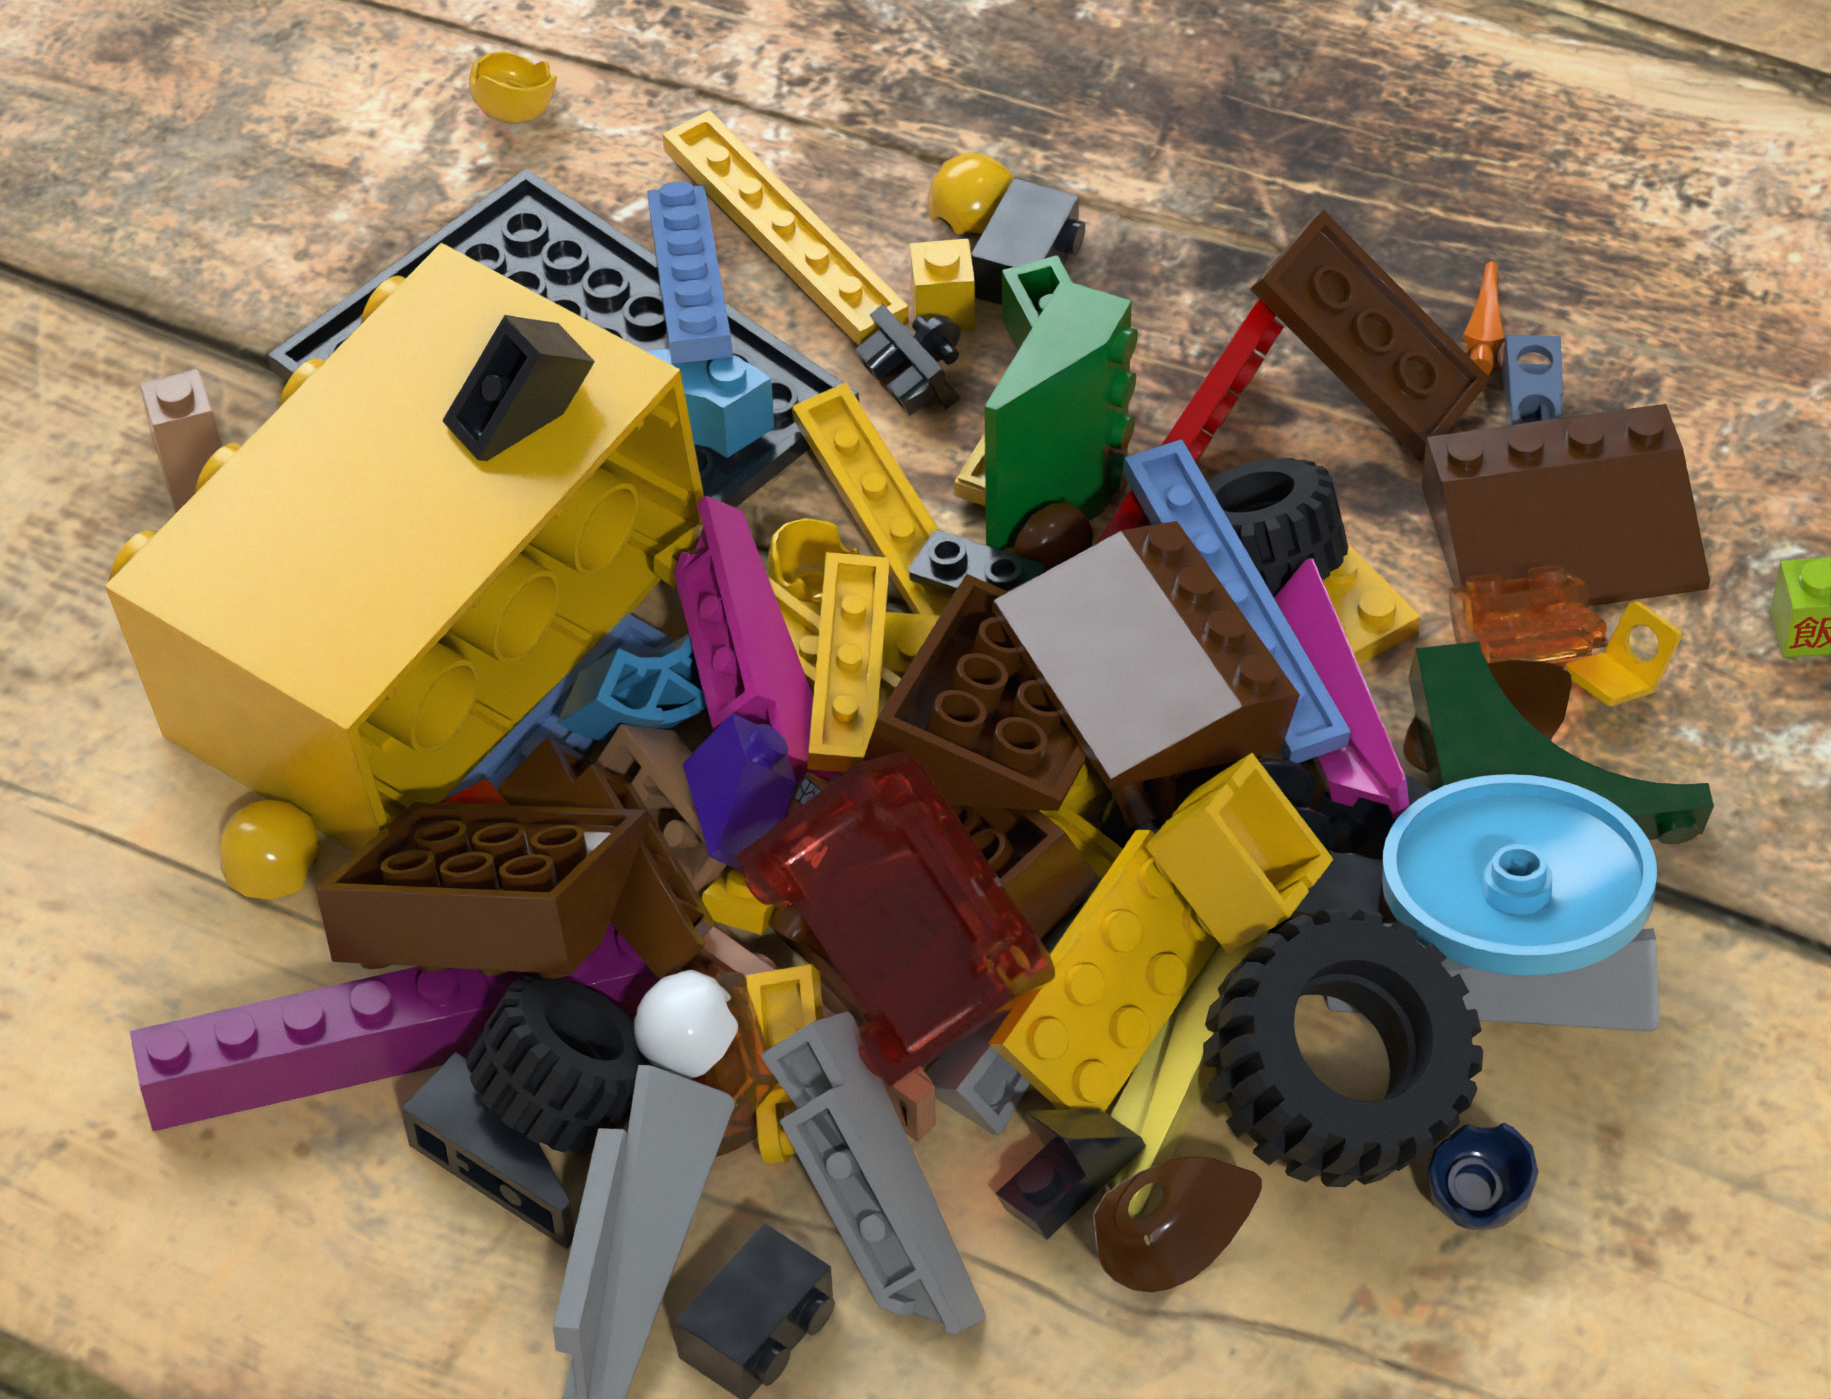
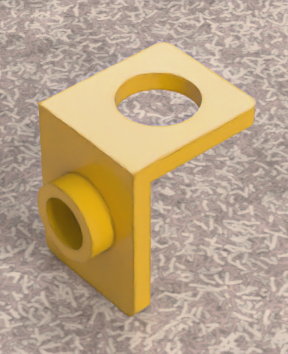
(1617, 672)

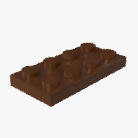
(1370, 333)

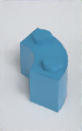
(725, 401)
(635, 692)

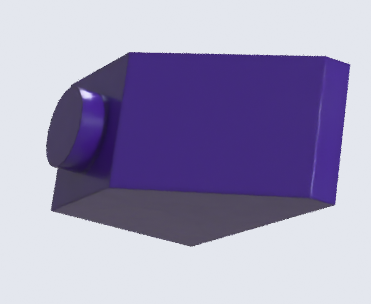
(739, 786)

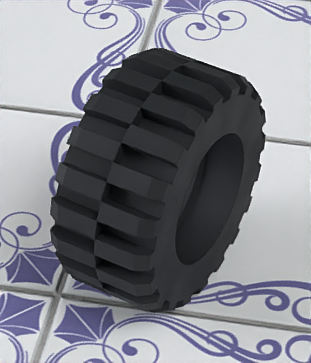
(1405, 999)

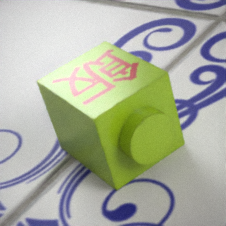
(1803, 607)

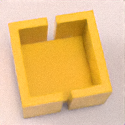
(1239, 854)

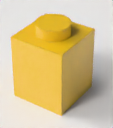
(943, 281)

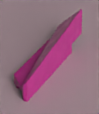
(741, 634)
(1369, 762)

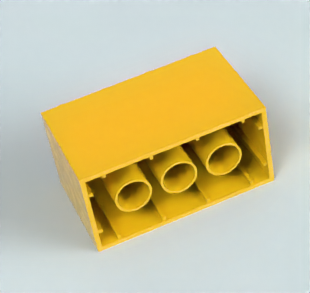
(388, 573)

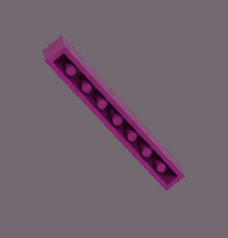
(342, 1035)

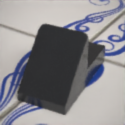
(1078, 1159)

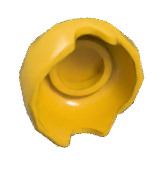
(511, 87)
(968, 191)
(799, 557)
(268, 849)

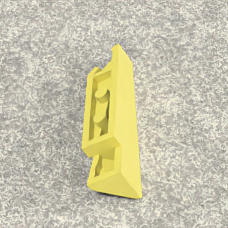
(1172, 1075)

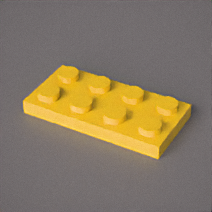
(1112, 986)

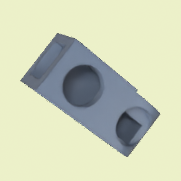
(1532, 389)

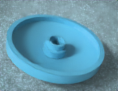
(1519, 874)

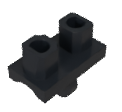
(923, 377)

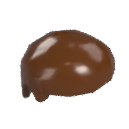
(1053, 535)

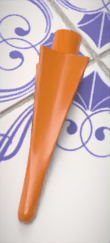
(1485, 330)

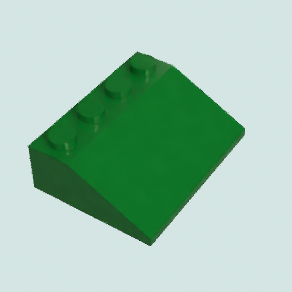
(1061, 413)

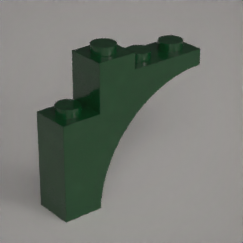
(1477, 732)

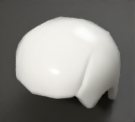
(684, 1024)

